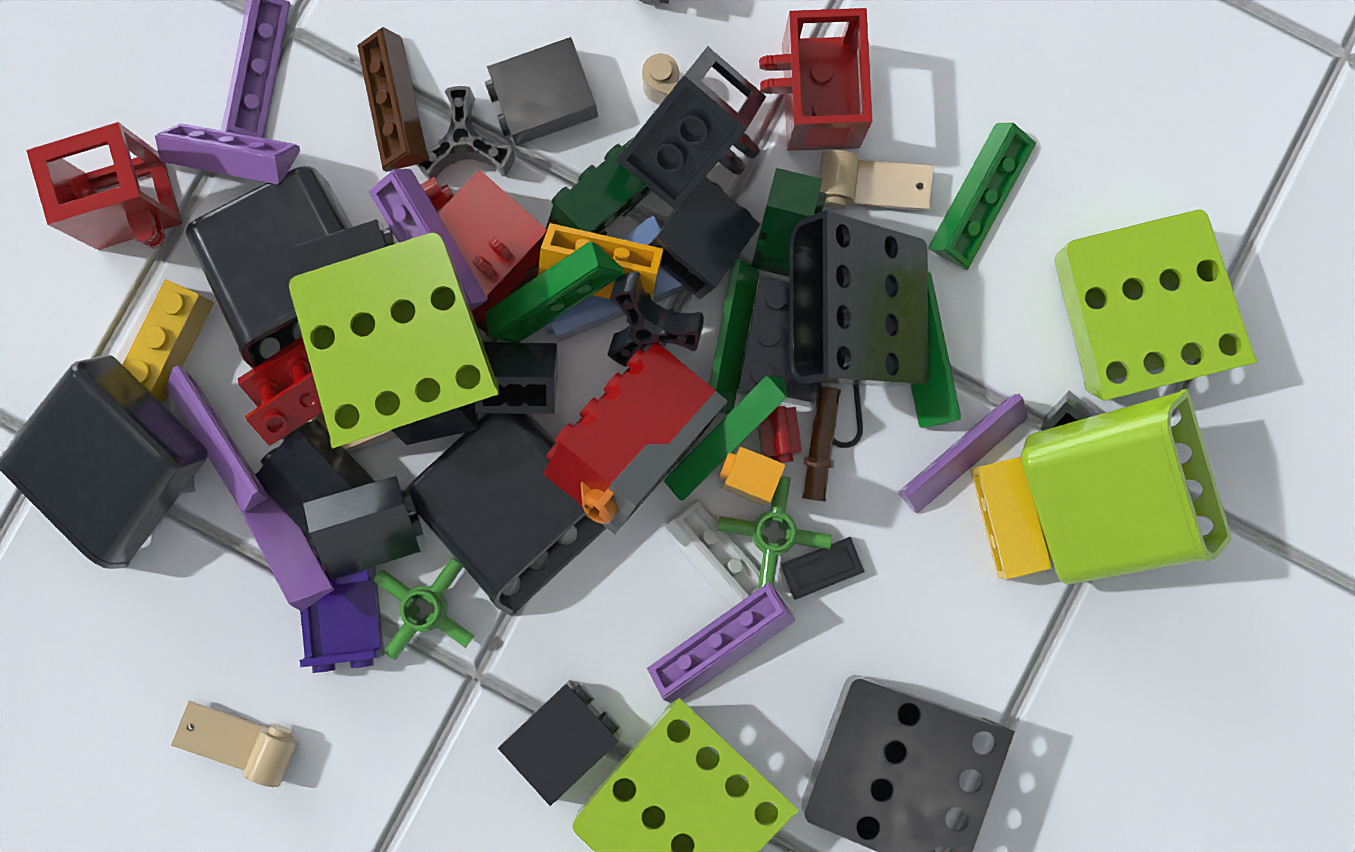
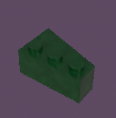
(599, 196)
(789, 201)

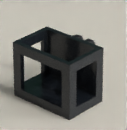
(693, 133)

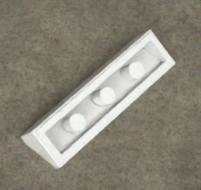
(715, 554)

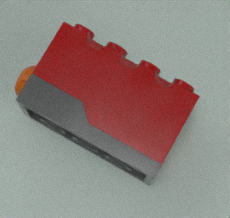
(632, 436)

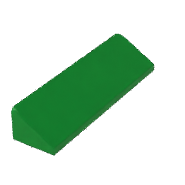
(982, 194)
(552, 293)
(734, 332)
(937, 398)
(727, 436)

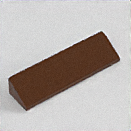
(392, 100)

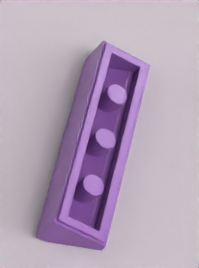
(255, 67)
(226, 152)
(413, 215)
(215, 438)
(964, 453)
(288, 554)
(721, 644)

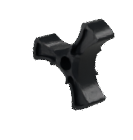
(463, 141)
(649, 321)

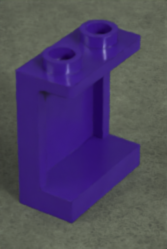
(344, 624)

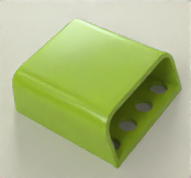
(1150, 303)
(390, 338)
(1120, 496)
(682, 795)

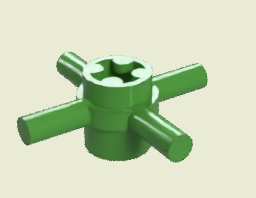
(786, 524)
(409, 609)

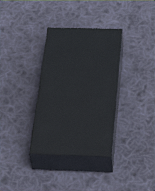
(822, 568)

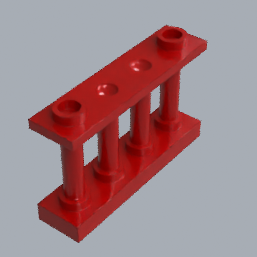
(282, 392)

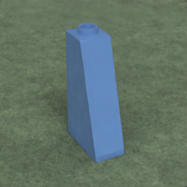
(600, 310)

